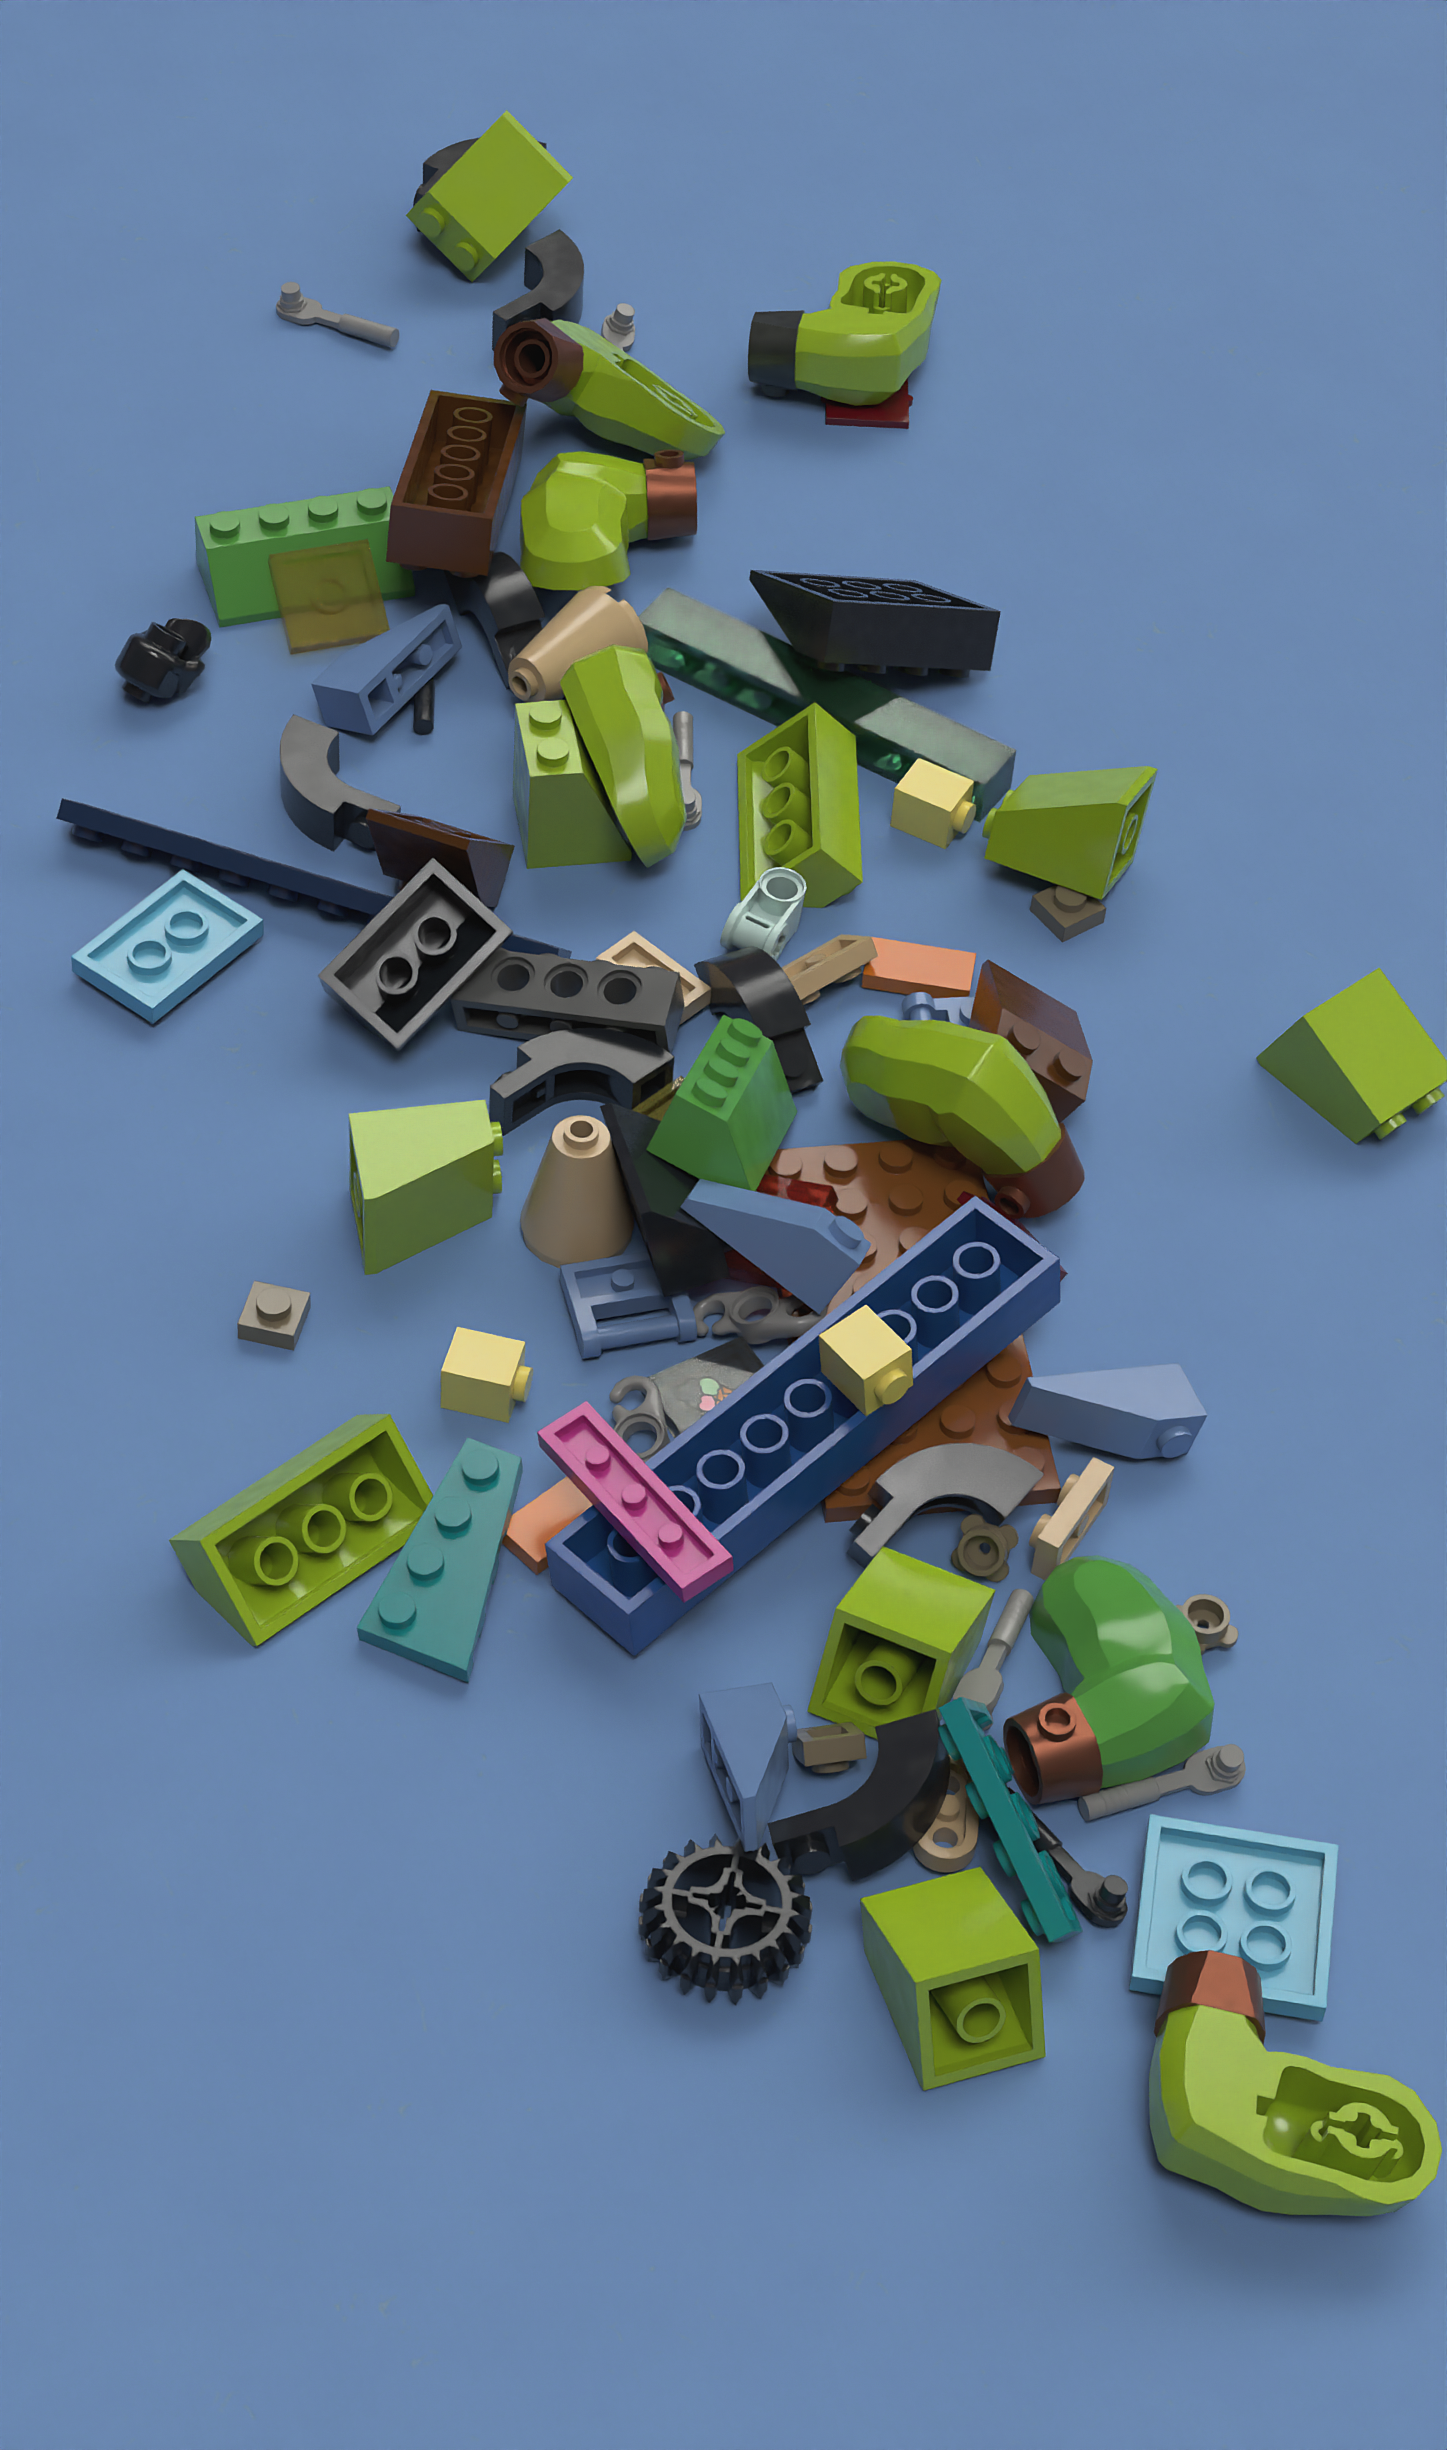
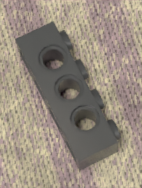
(530, 992)

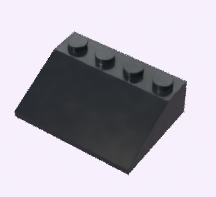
(879, 623)

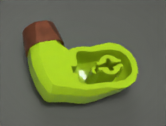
(1275, 2123)

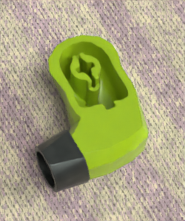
(857, 346)

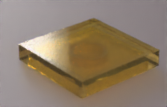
(328, 596)

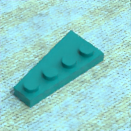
(443, 1576)
(1047, 1903)

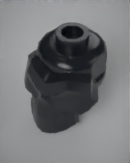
(163, 658)

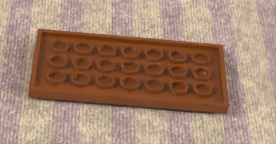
(896, 1198)

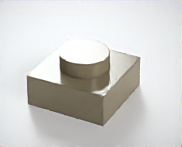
(1067, 911)
(274, 1315)
(829, 1746)

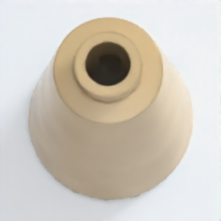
(580, 628)
(577, 1197)

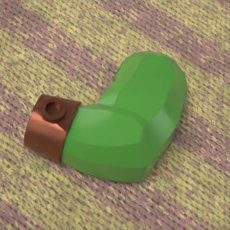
(1128, 1682)

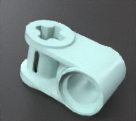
(767, 913)

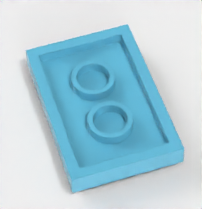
(167, 946)

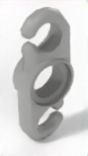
(740, 1304)
(645, 1417)

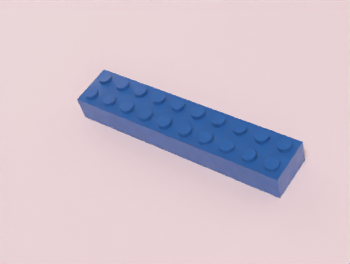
(795, 1436)

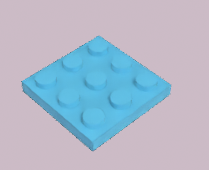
(1242, 1898)

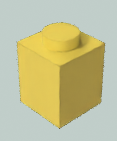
(933, 803)
(866, 1360)
(484, 1375)

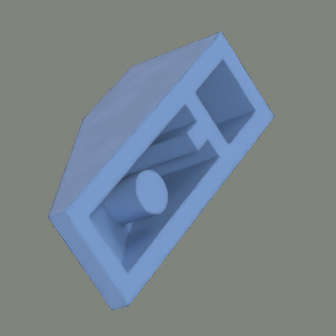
(382, 674)
(787, 1239)
(1116, 1410)
(747, 1750)

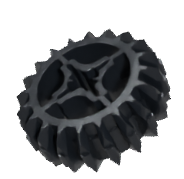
(760, 1937)

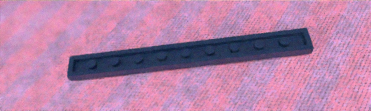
(240, 867)

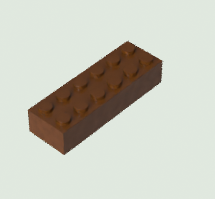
(456, 484)

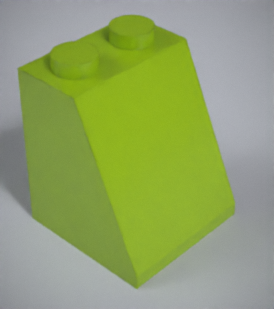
(489, 196)
(559, 793)
(1072, 826)
(1360, 1060)
(420, 1177)
(898, 1642)
(956, 1976)

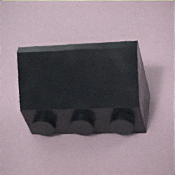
(414, 955)
(678, 1245)

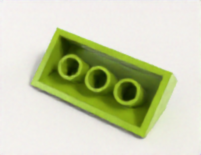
(801, 806)
(306, 1527)

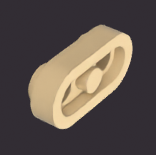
(954, 1824)

